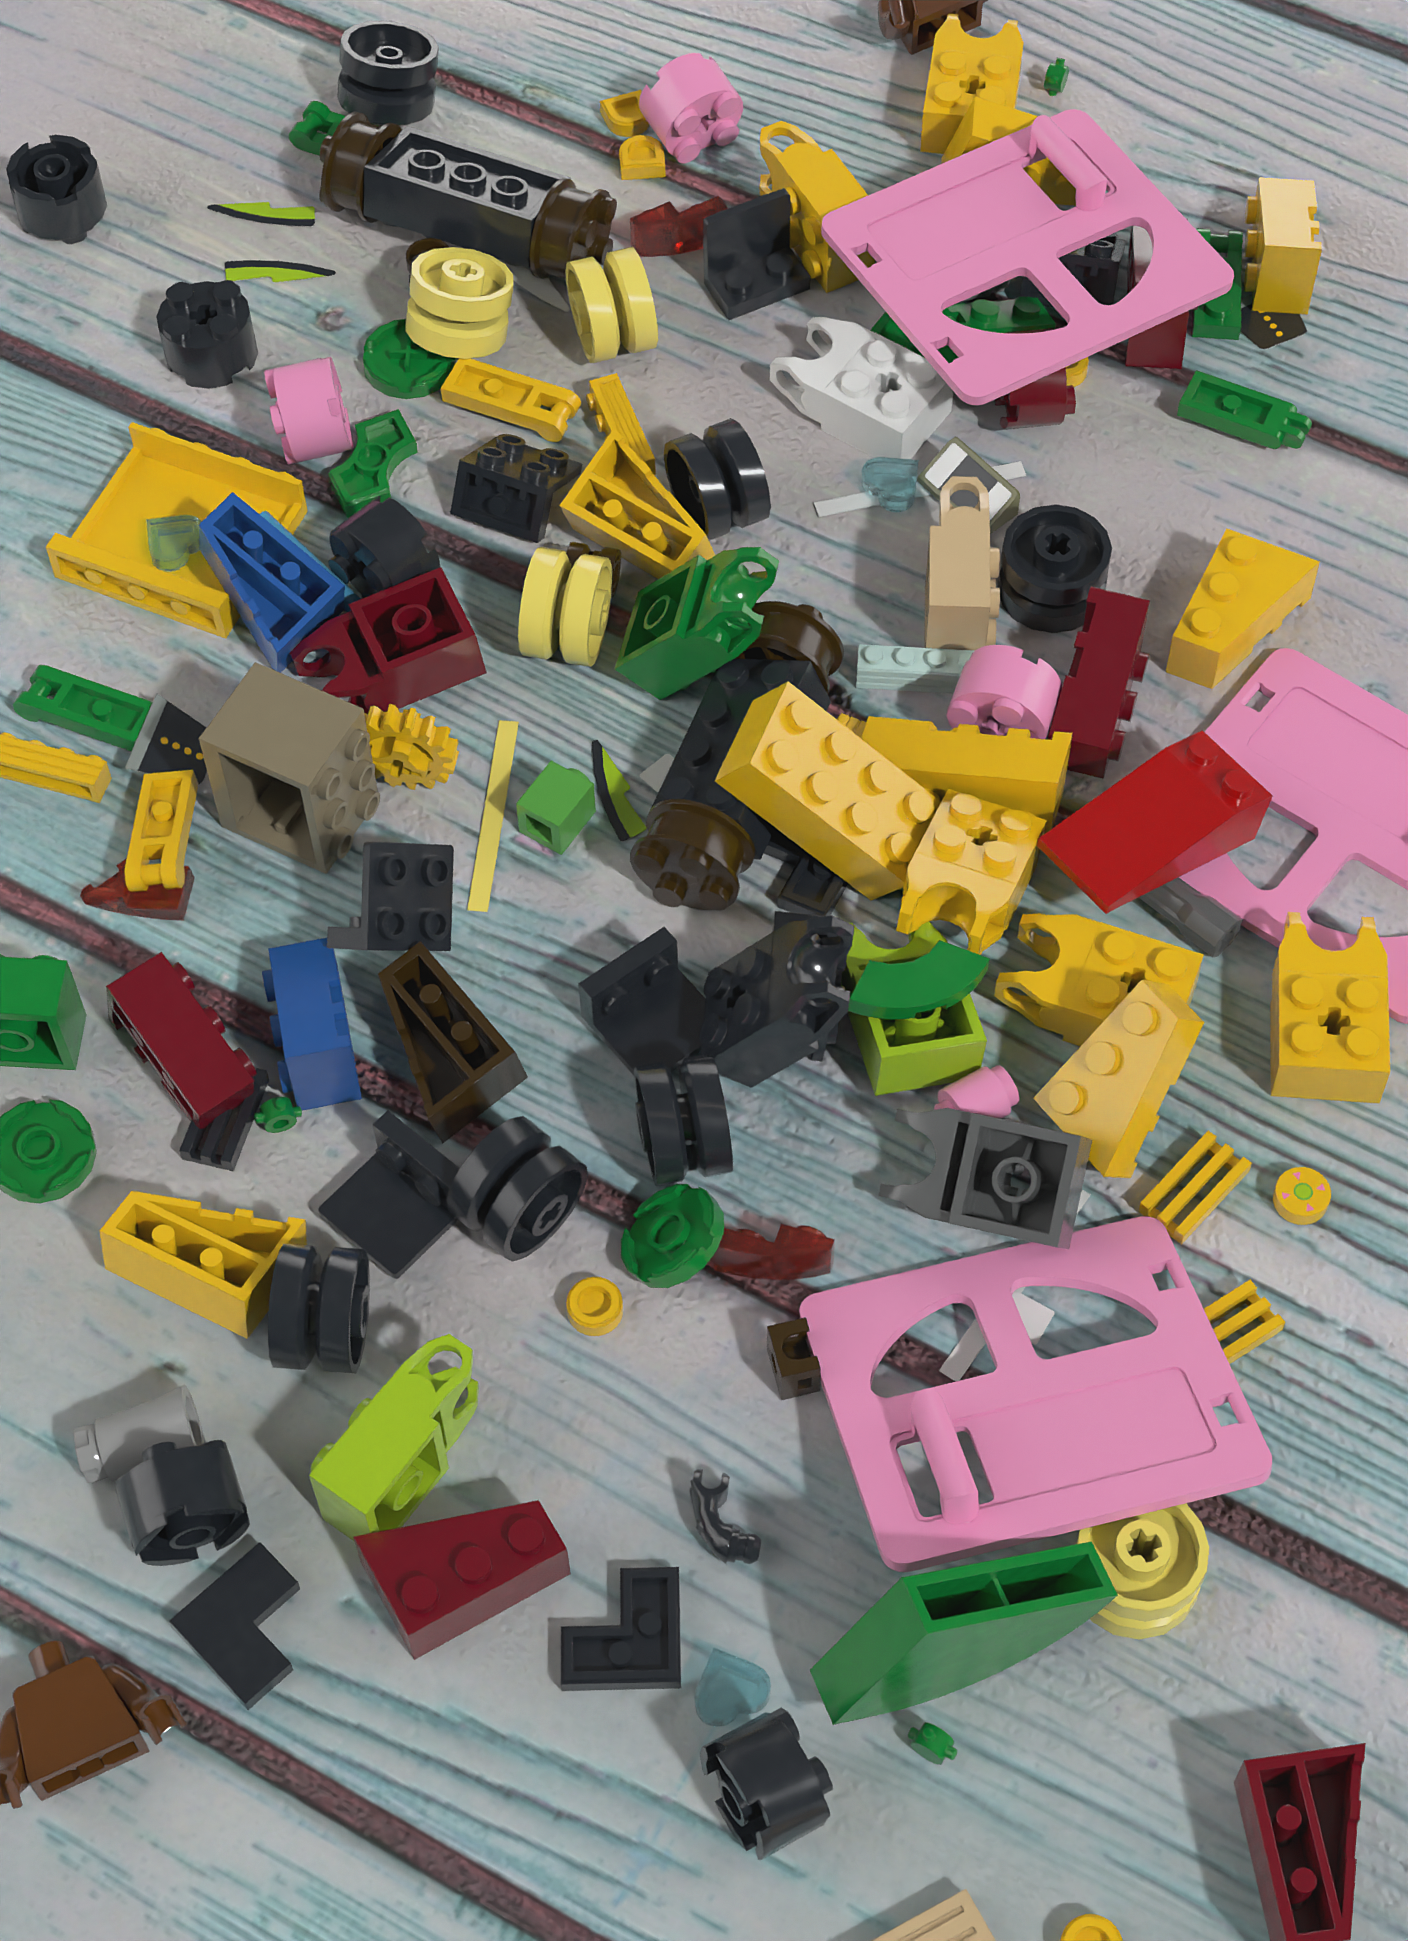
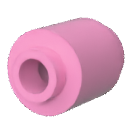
(981, 1092)

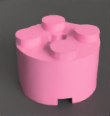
(692, 106)
(309, 410)
(1005, 692)

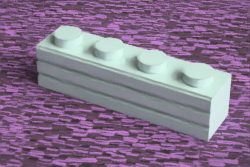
(910, 668)

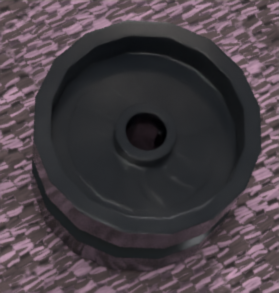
(388, 72)
(718, 478)
(1049, 566)
(675, 1120)
(517, 1188)
(319, 1308)

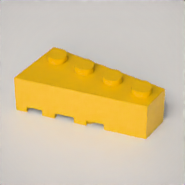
(996, 768)

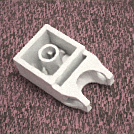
(865, 389)

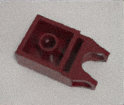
(395, 645)

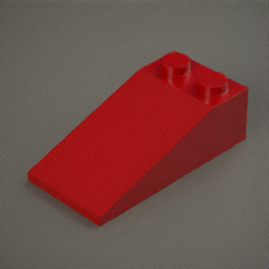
(1158, 823)

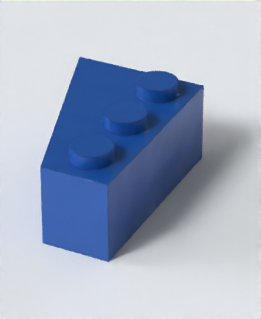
(268, 579)
(311, 1025)

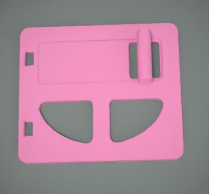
(990, 222)
(1336, 770)
(1056, 1436)

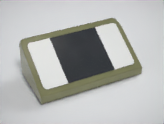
(962, 461)

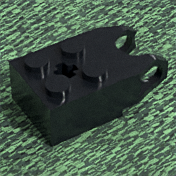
(775, 1000)

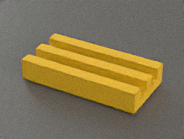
(1221, 1157)
(1256, 1308)

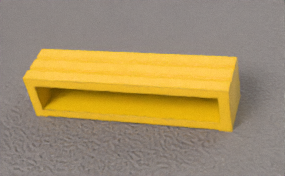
(614, 410)
(53, 768)

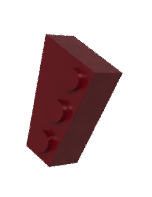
(1164, 343)
(1100, 680)
(1302, 1839)

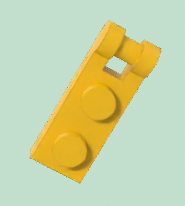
(511, 397)
(161, 830)

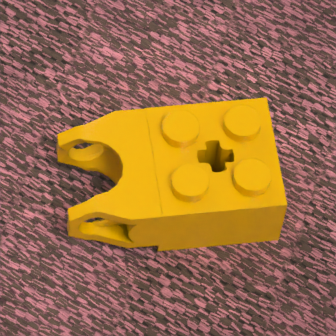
(965, 69)
(816, 186)
(971, 868)
(1090, 972)
(1329, 1017)

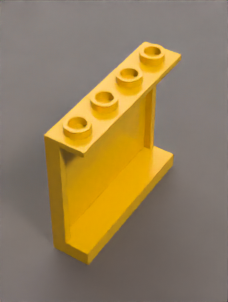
(166, 480)

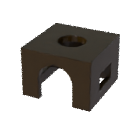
(790, 1360)

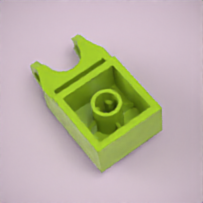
(920, 1050)
(395, 1444)

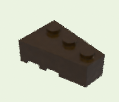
(448, 1041)

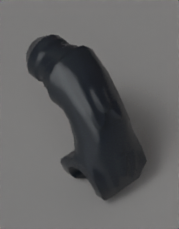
(723, 1541)

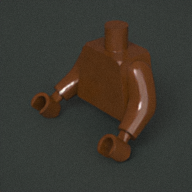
(920, 19)
(76, 1723)

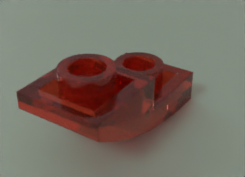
(670, 232)
(793, 1255)

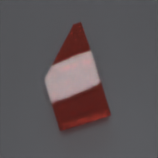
(152, 903)

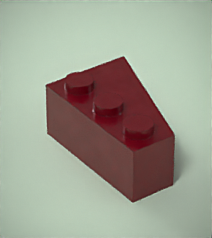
(180, 1039)
(461, 1570)

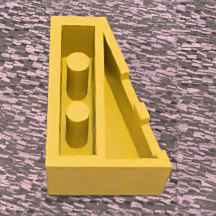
(1236, 604)
(199, 1256)

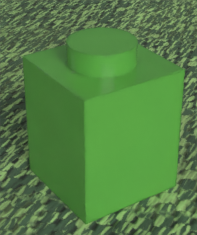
(556, 807)

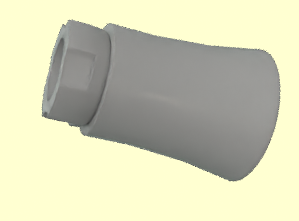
(117, 1440)

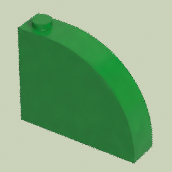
(958, 1629)

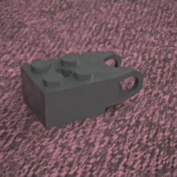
(975, 1172)

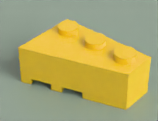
(990, 121)
(1282, 245)
(629, 510)
(1122, 1075)

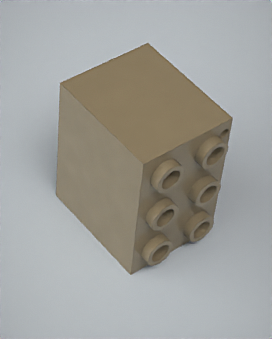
(291, 767)

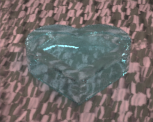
(892, 481)
(173, 540)
(730, 1688)

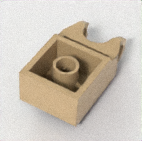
(958, 585)

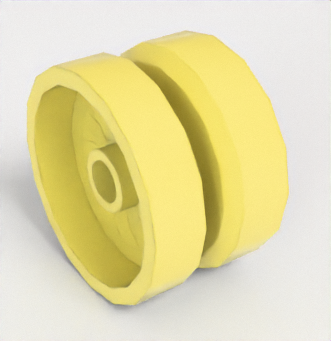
(459, 302)
(612, 304)
(565, 606)
(1154, 1567)

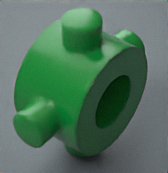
(1056, 77)
(278, 1114)
(932, 1743)

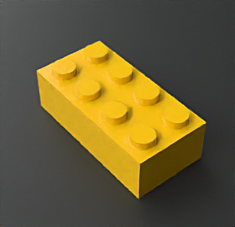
(827, 790)

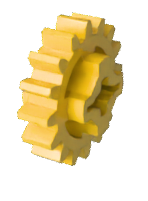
(410, 747)

